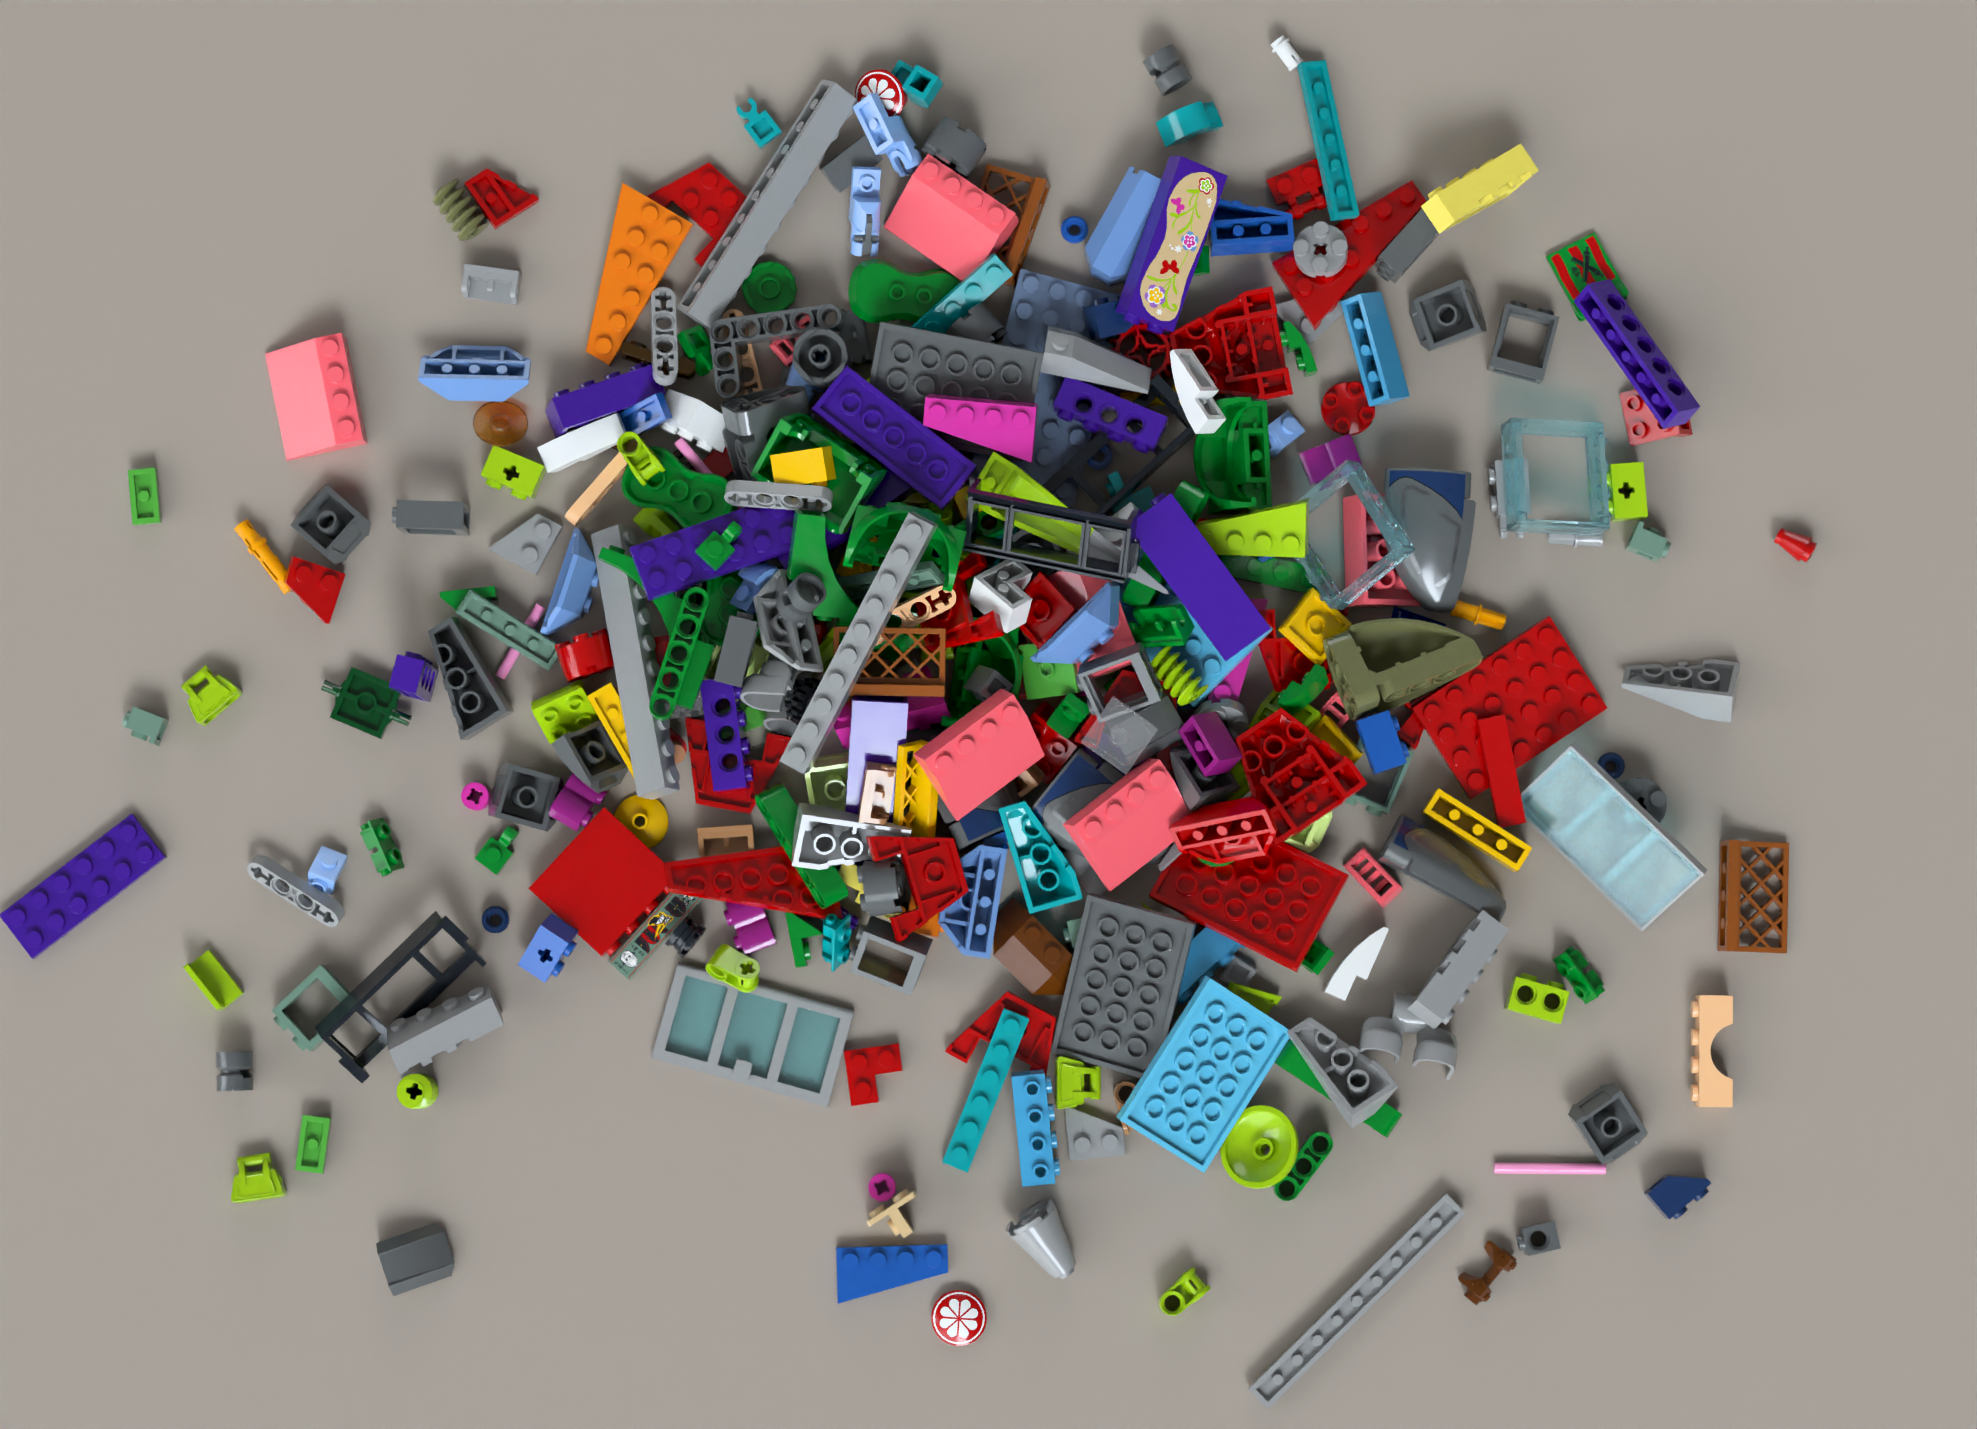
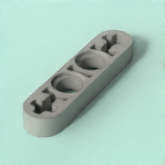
(664, 336)
(749, 493)
(329, 910)

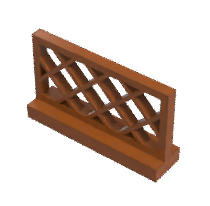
(1028, 218)
(898, 685)
(1731, 890)

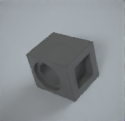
(986, 682)
(1550, 1242)

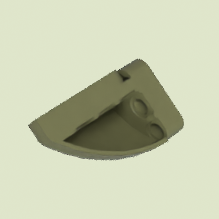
(1394, 662)

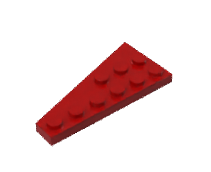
(1366, 240)
(747, 878)

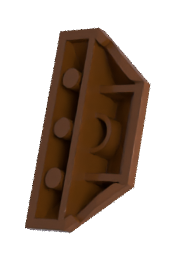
(1030, 951)

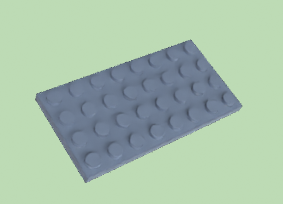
(1035, 305)

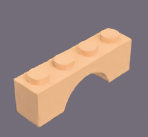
(1710, 1085)

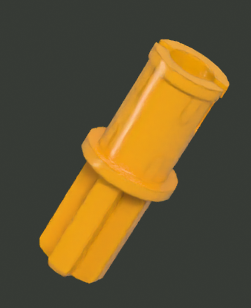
(1479, 615)

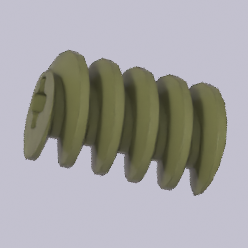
(458, 211)

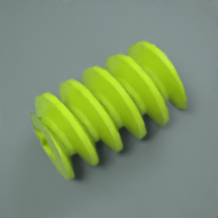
(1176, 677)
(413, 1100)

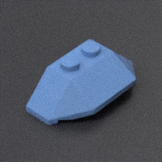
(475, 372)
(573, 586)
(1085, 630)
(973, 917)

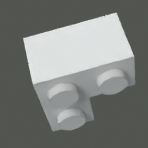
(695, 421)
(1003, 591)

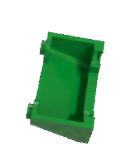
(855, 471)

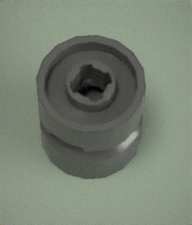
(1167, 69)
(801, 597)
(234, 1071)

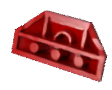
(1226, 831)

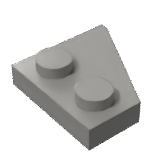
(1291, 312)
(529, 543)
(1092, 1136)

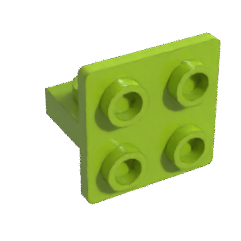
(564, 711)

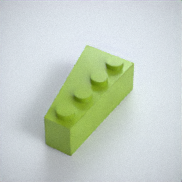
(1261, 532)

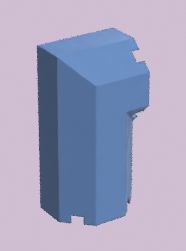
(1121, 227)

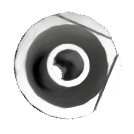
(1044, 1238)

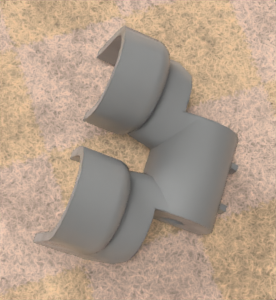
(769, 691)
(1387, 1034)

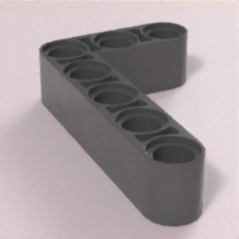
(764, 333)

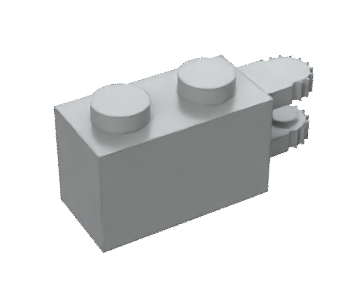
(1497, 501)

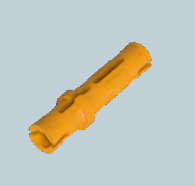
(261, 550)

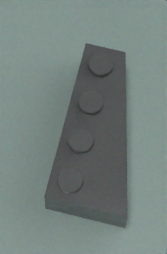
(470, 684)

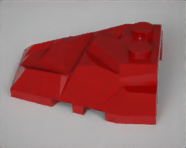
(1240, 346)
(1295, 773)

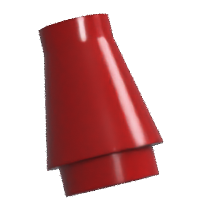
(1795, 544)

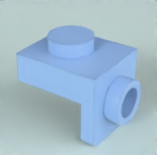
(1283, 432)
(326, 869)

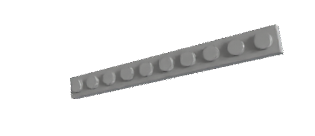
(1356, 1301)

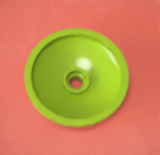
(1246, 1144)

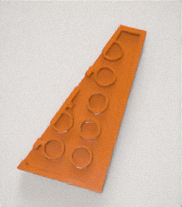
(638, 255)

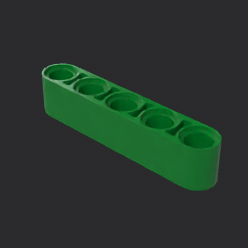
(1192, 501)
(683, 640)
(781, 814)
(1291, 1060)

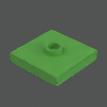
(1046, 679)

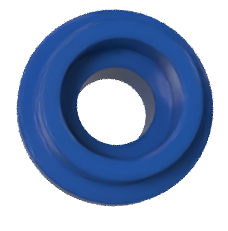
(1074, 221)

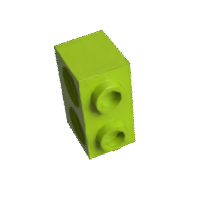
(1535, 1005)

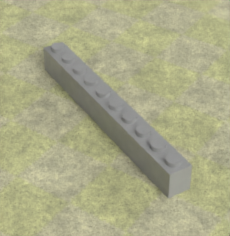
(767, 203)
(858, 642)
(635, 670)

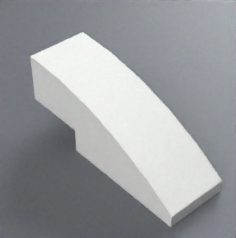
(1195, 392)
(581, 443)
(1355, 964)

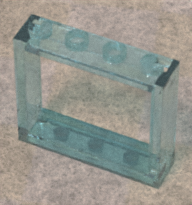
(1515, 477)
(1401, 546)

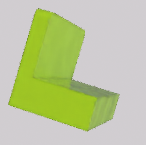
(214, 980)

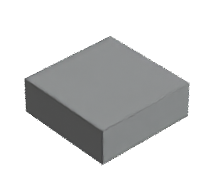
(1238, 972)

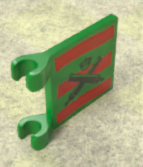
(1583, 264)

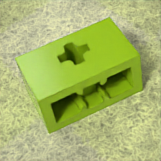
(529, 473)
(1633, 478)

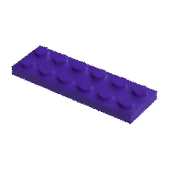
(894, 438)
(671, 560)
(82, 886)

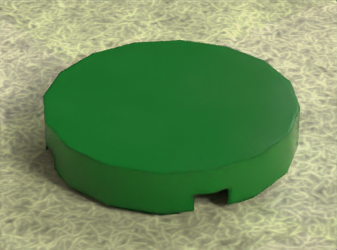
(769, 288)

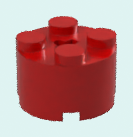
(585, 655)

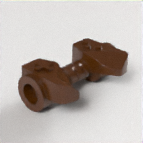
(1478, 1288)

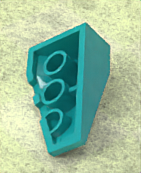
(1040, 865)

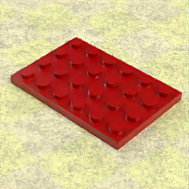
(1529, 681)
(1260, 901)

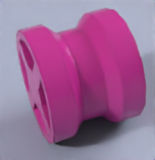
(480, 798)
(883, 1183)

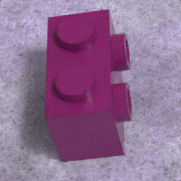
(1210, 743)

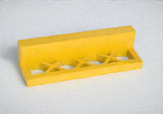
(608, 708)
(920, 794)

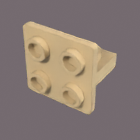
(898, 1221)

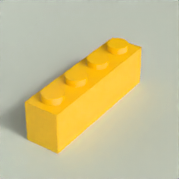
(1476, 830)

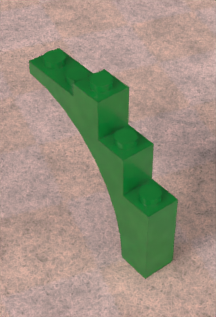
(810, 555)
(669, 609)

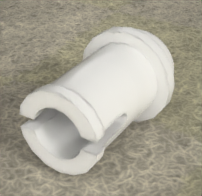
(1286, 52)

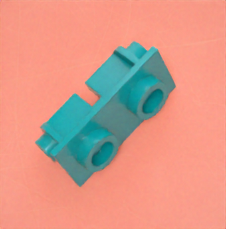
(836, 940)

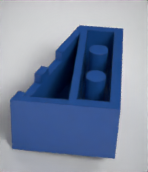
(1249, 230)

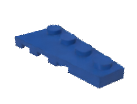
(880, 1268)

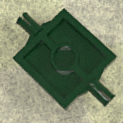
(365, 703)

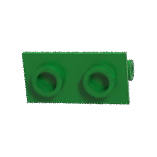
(378, 834)
(1585, 985)

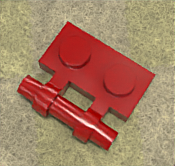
(1296, 183)

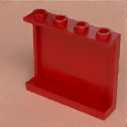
(603, 883)

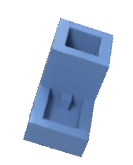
(754, 579)

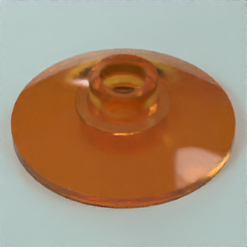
(500, 415)

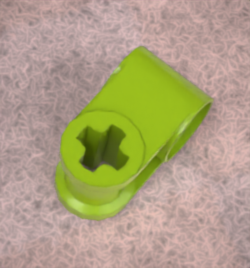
(641, 461)
(733, 967)
(1184, 1292)

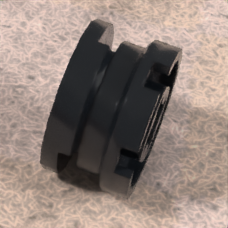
(686, 936)

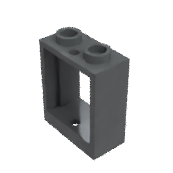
(1406, 247)
(1516, 369)
(432, 517)
(737, 649)
(1137, 655)
(880, 972)

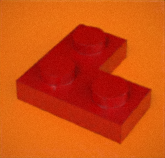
(864, 1065)

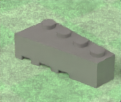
(1458, 969)
(442, 1028)

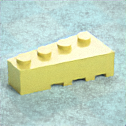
(1479, 188)

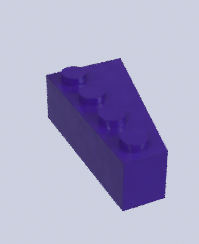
(600, 399)

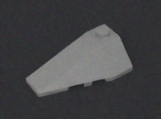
(1086, 360)
(1696, 689)
(835, 837)
(1347, 1076)

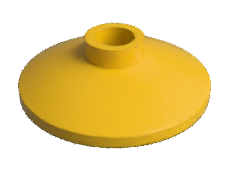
(655, 819)

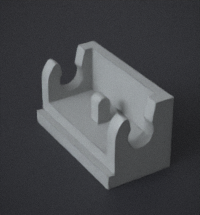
(491, 284)

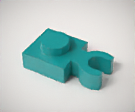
(760, 126)

